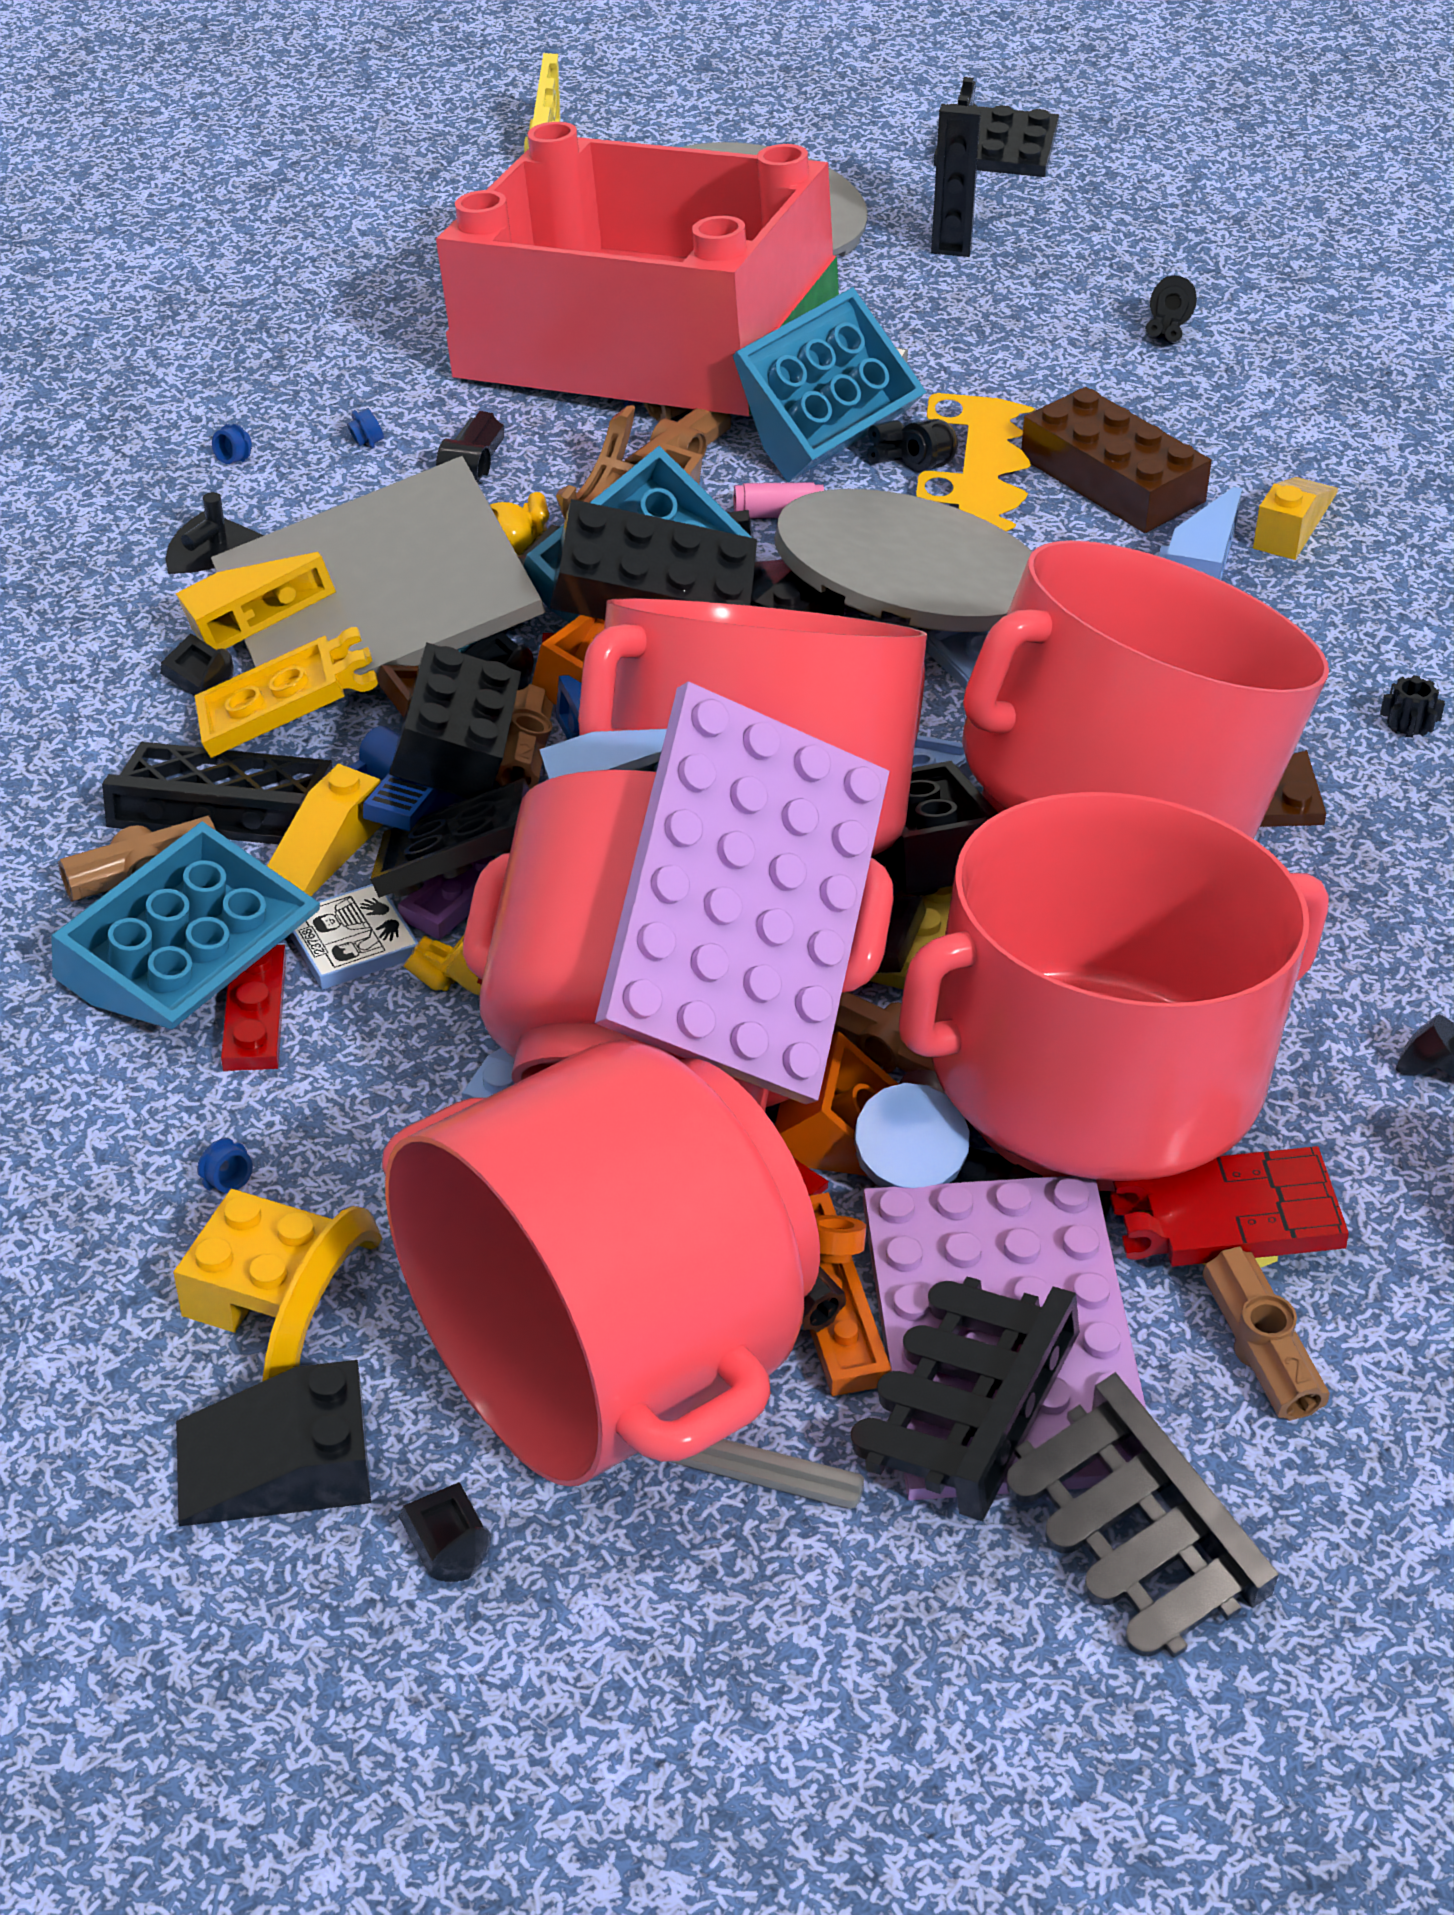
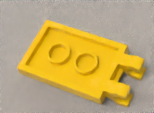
(281, 691)

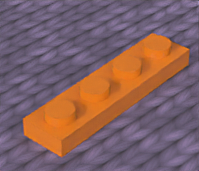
(851, 1345)

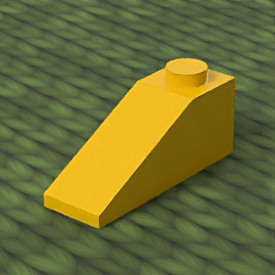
(1291, 515)
(253, 597)
(326, 829)

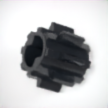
(1412, 706)

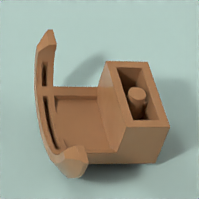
(610, 464)

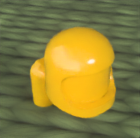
(524, 523)
(441, 965)

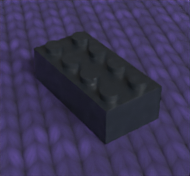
(636, 555)

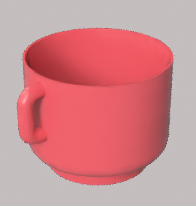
(813, 671)
(1138, 685)
(553, 909)
(1111, 984)
(606, 1255)

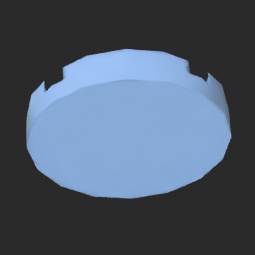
(911, 1137)

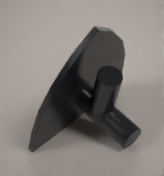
(204, 538)

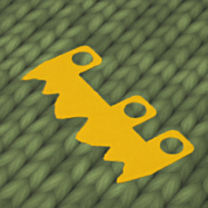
(986, 458)

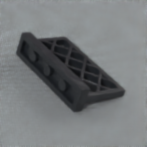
(236, 807)

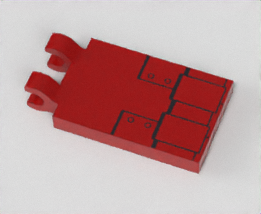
(1248, 1200)

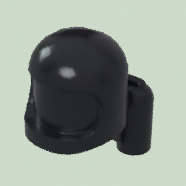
(1171, 306)
(920, 444)

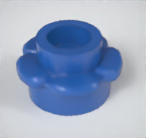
(365, 428)
(231, 444)
(225, 1166)

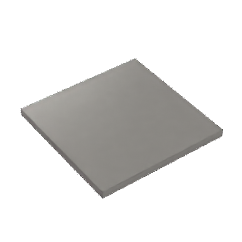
(405, 569)

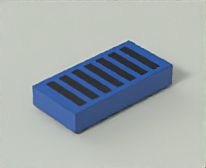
(398, 802)

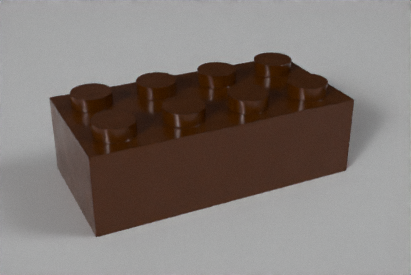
(1116, 459)

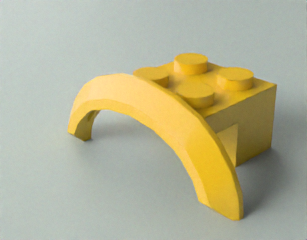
(268, 1262)

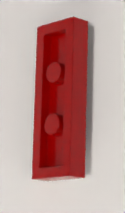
(255, 1015)

